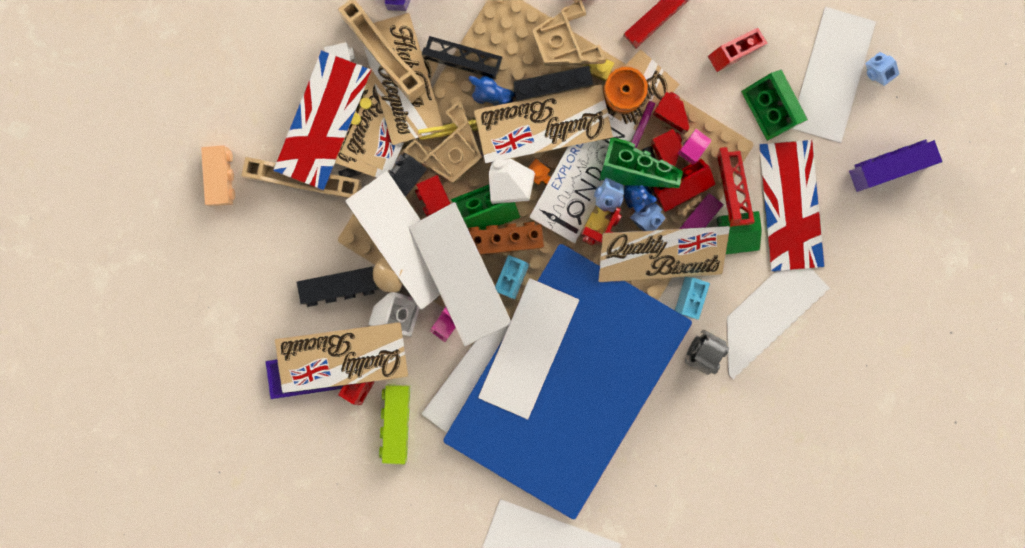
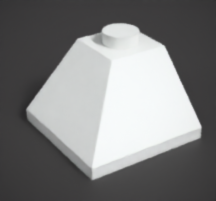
(510, 181)
(396, 309)

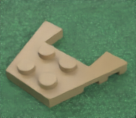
(558, 43)
(455, 153)

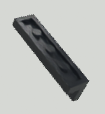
(461, 62)

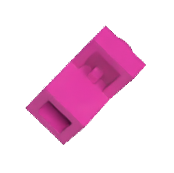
(694, 146)
(443, 326)

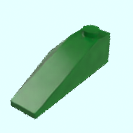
(637, 168)

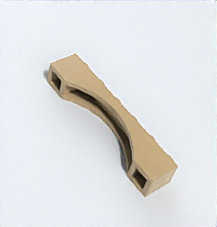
(375, 43)
(263, 171)

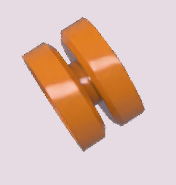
(635, 86)

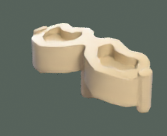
(685, 207)

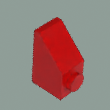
(672, 112)
(667, 146)

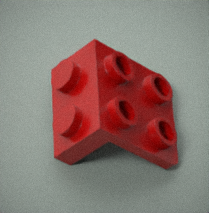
(593, 237)

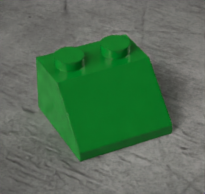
(743, 237)

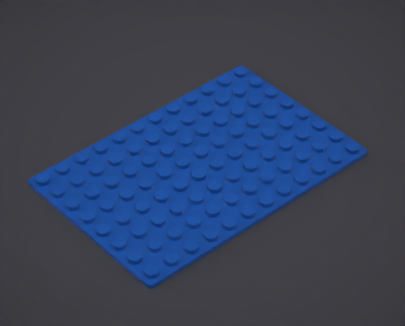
(590, 395)

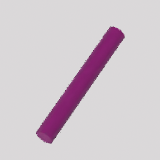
(643, 122)

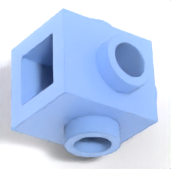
(882, 68)
(609, 195)
(648, 218)

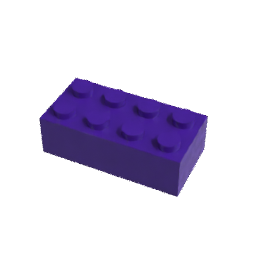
(895, 164)

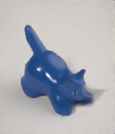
(488, 91)
(638, 196)

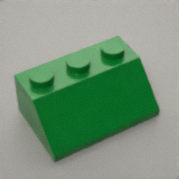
(774, 105)
(480, 212)

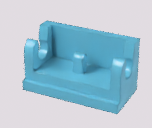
(511, 277)
(692, 297)

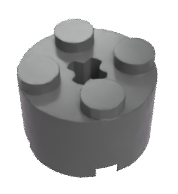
(707, 353)

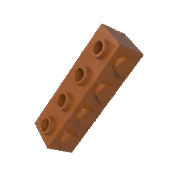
(507, 239)

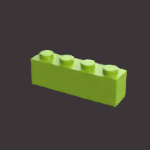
(395, 424)

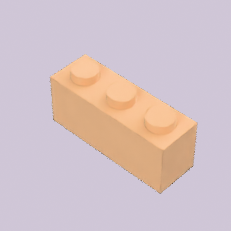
(217, 175)

